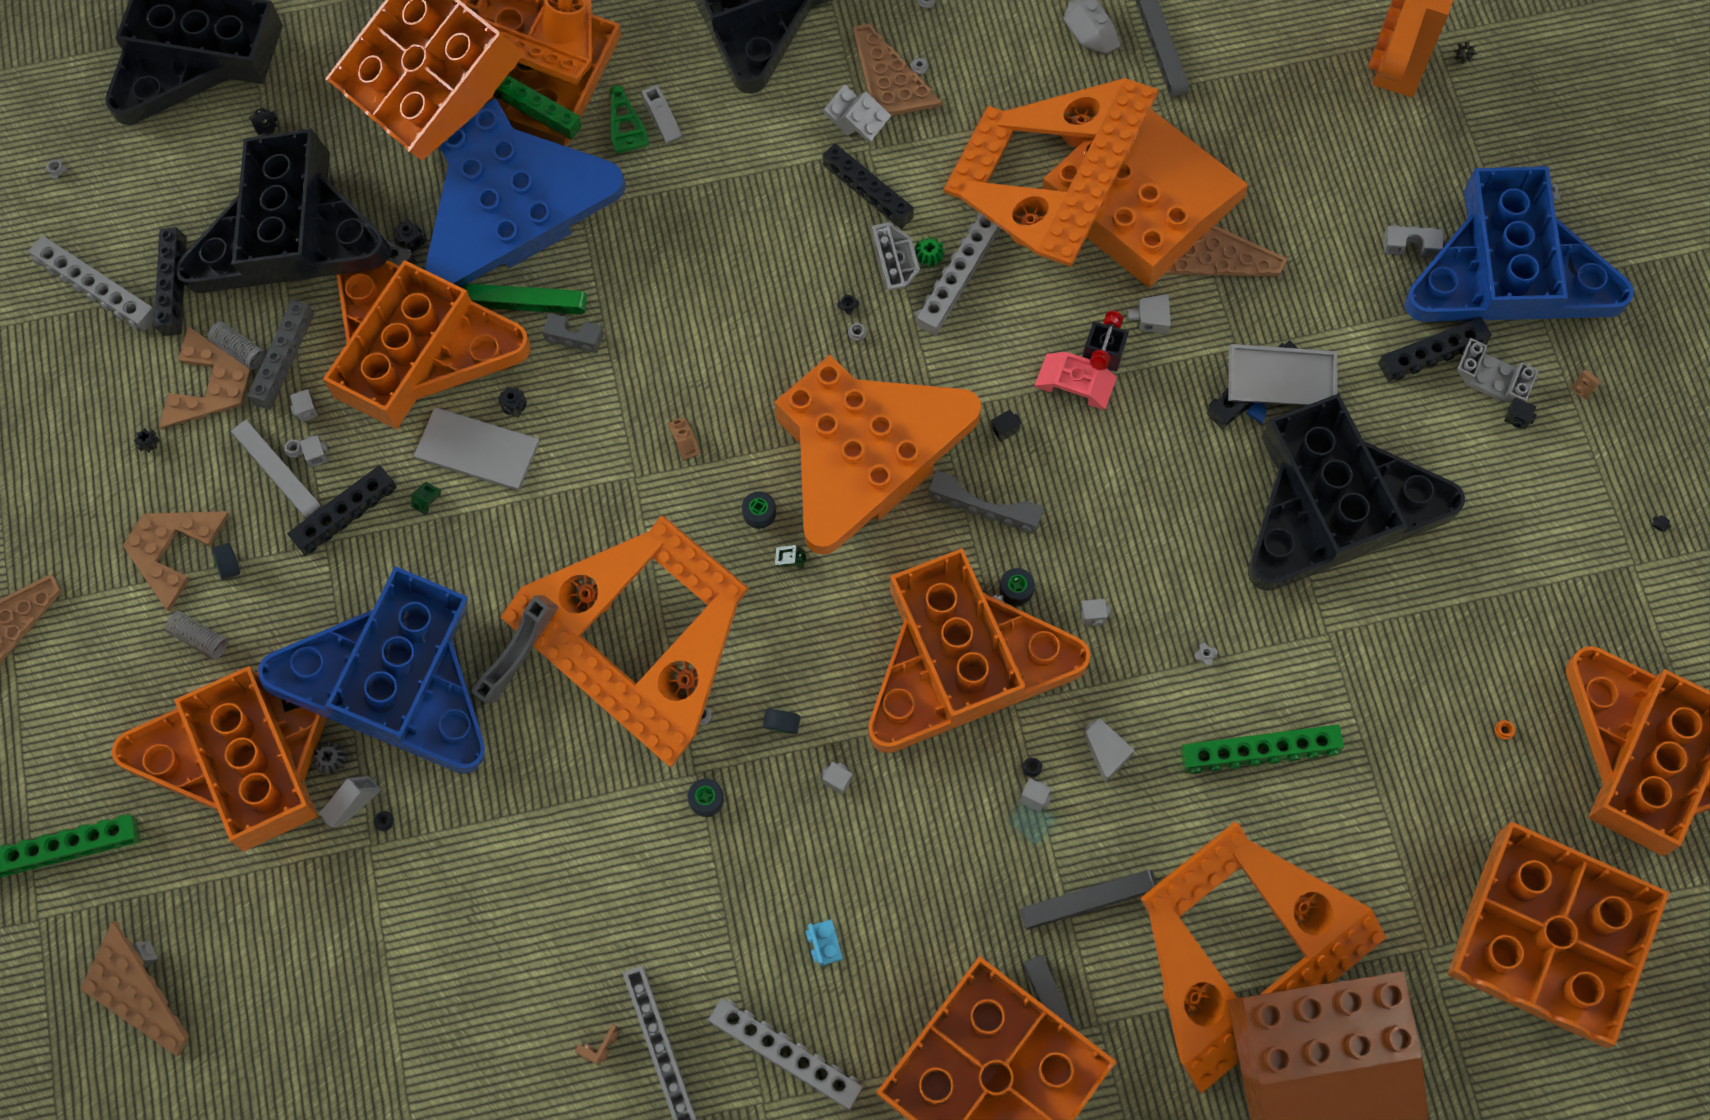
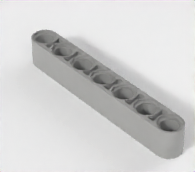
(276, 469)

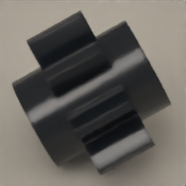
(1461, 50)
(146, 440)

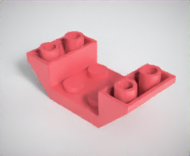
(1076, 376)

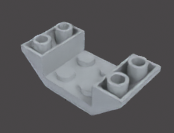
(1495, 376)

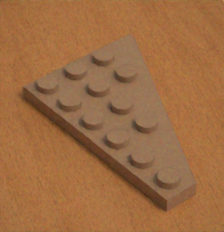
(889, 77)
(1229, 255)
(23, 609)
(127, 990)

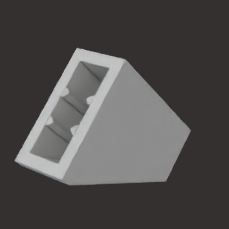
(1107, 748)
(349, 800)

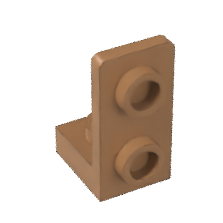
(1586, 384)
(684, 438)
(588, 1051)

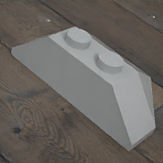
(1091, 26)
(895, 256)

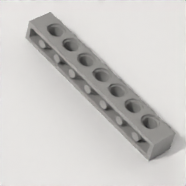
(45, 249)
(933, 321)
(727, 1008)
(659, 1044)

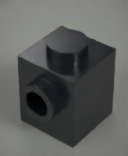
(1520, 414)
(1005, 425)

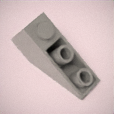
(661, 113)

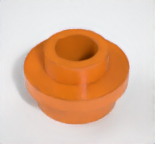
(1507, 725)

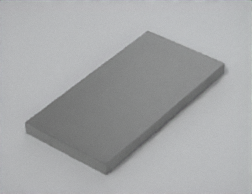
(1281, 375)
(476, 449)

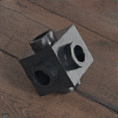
(257, 118)
(409, 235)
(512, 401)

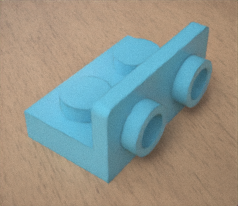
(825, 943)

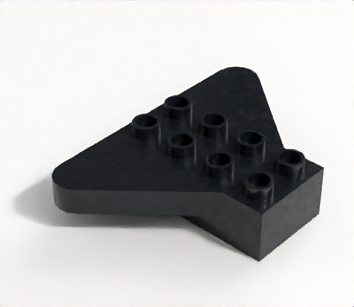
(753, 35)
(186, 48)
(282, 222)
(1338, 496)

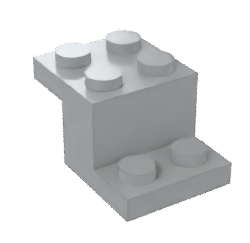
(856, 113)

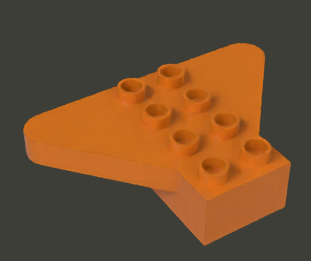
(1407, 43)
(413, 339)
(866, 445)
(962, 655)
(1647, 745)
(232, 754)

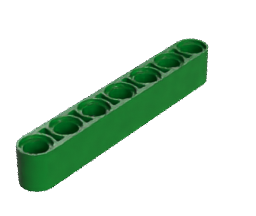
(528, 298)

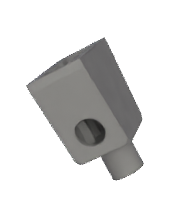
(1152, 314)

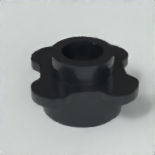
(848, 299)

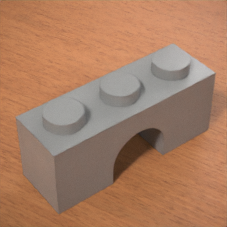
(1428, 240)

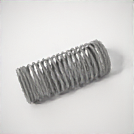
(219, 338)
(197, 635)

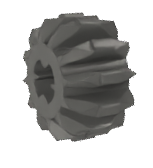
(321, 760)

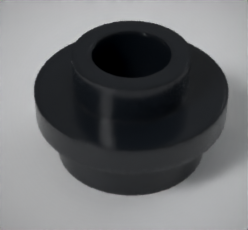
(1661, 523)
(1032, 761)
(382, 815)

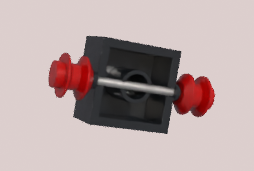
(1106, 342)

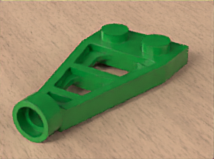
(628, 140)

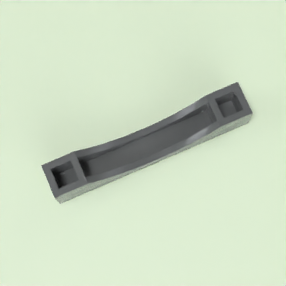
(1020, 515)
(533, 623)

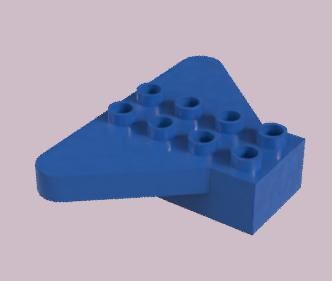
(511, 196)
(1515, 259)
(389, 674)

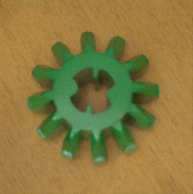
(936, 251)

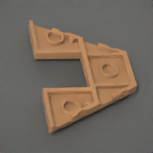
(226, 385)
(152, 537)

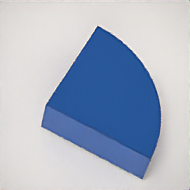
(1257, 412)

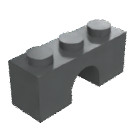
(587, 338)

